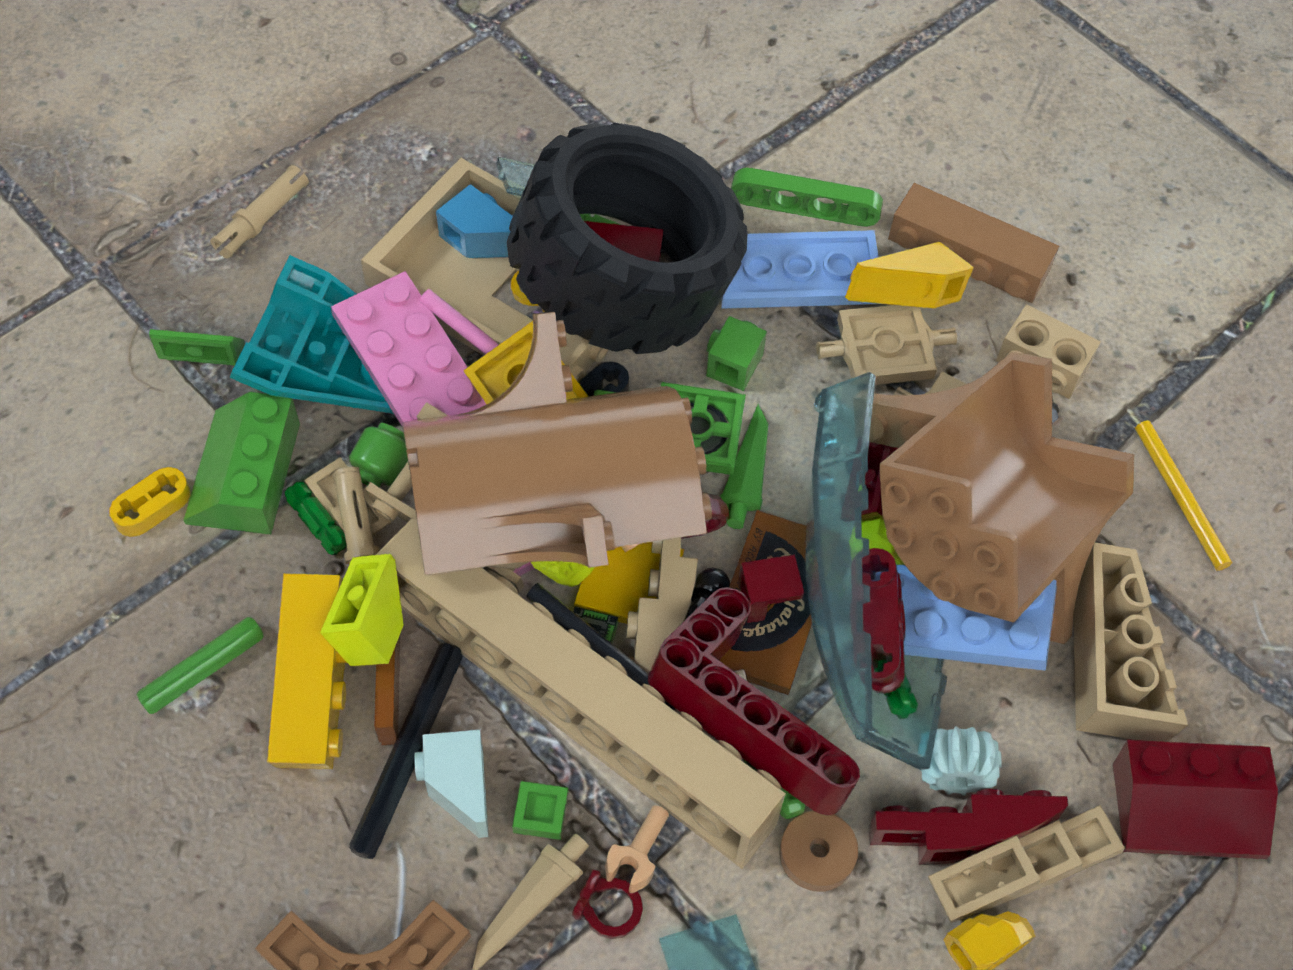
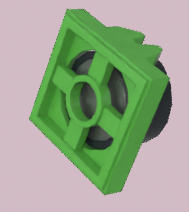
(710, 426)

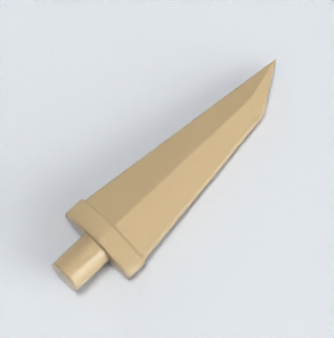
(540, 886)

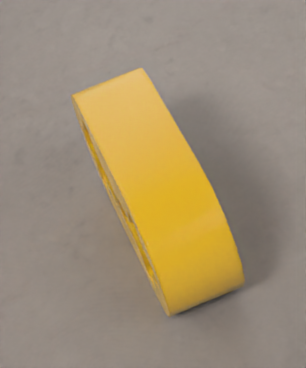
(149, 501)

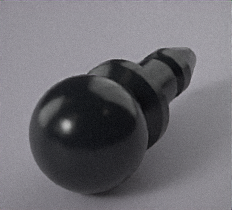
(706, 584)

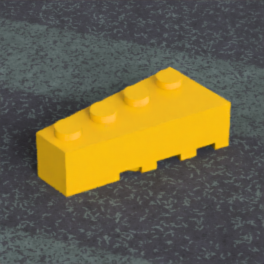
(306, 678)

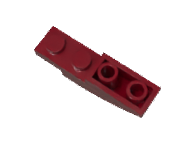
(951, 836)

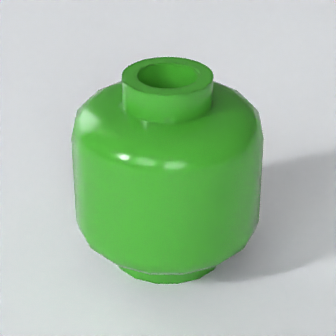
(379, 454)

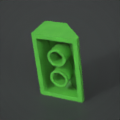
(244, 464)

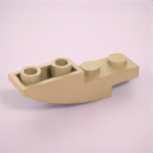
(661, 616)

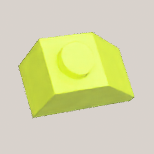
(366, 612)

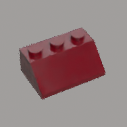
(1196, 799)

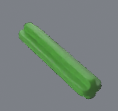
(200, 665)

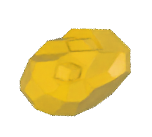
(988, 940)

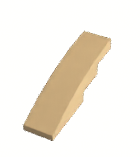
(1025, 864)

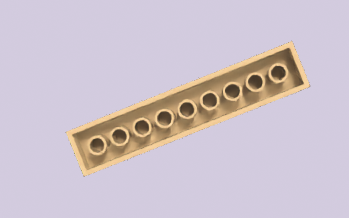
(592, 701)

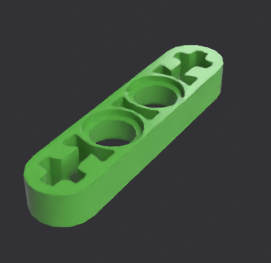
(863, 205)

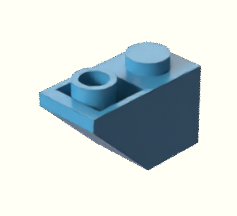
(474, 224)

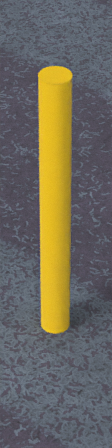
(1183, 496)

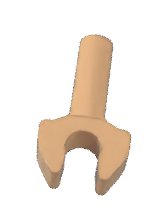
(637, 852)

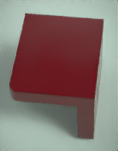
(769, 583)

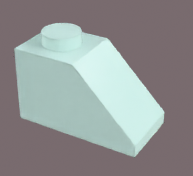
(455, 776)

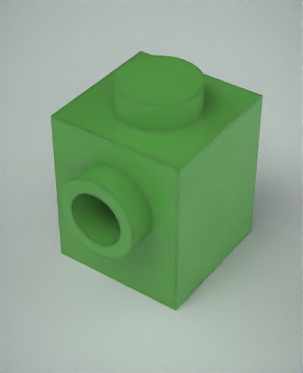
(735, 352)

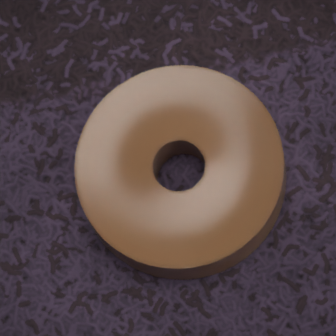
(818, 872)

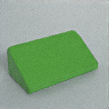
(196, 347)

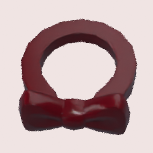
(584, 909)

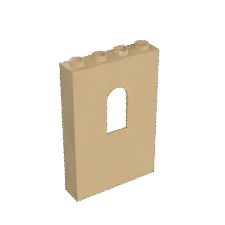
(461, 281)

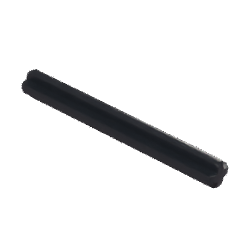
(402, 756)

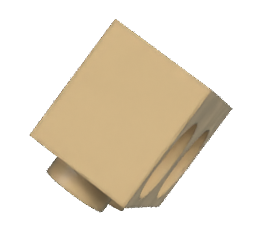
(1049, 338)

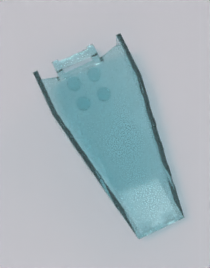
(837, 589)

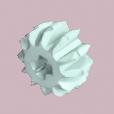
(963, 761)

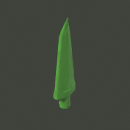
(745, 486)

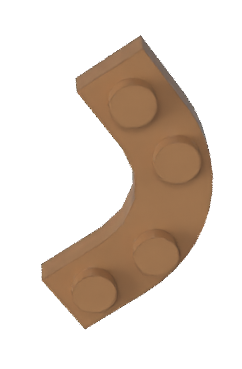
(422, 946)

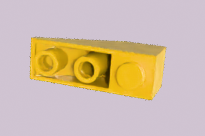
(914, 278)

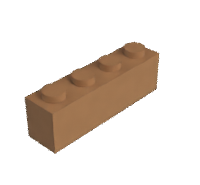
(996, 250)

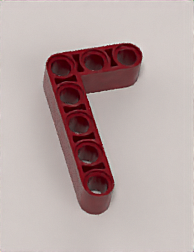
(737, 712)

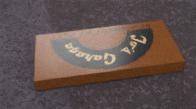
(773, 647)

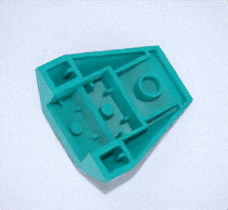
(301, 347)

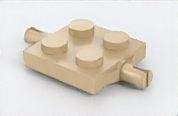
(888, 343)

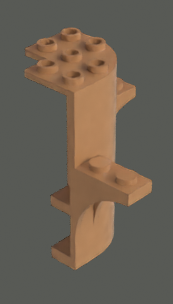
(553, 472)
(988, 497)

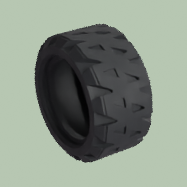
(601, 289)

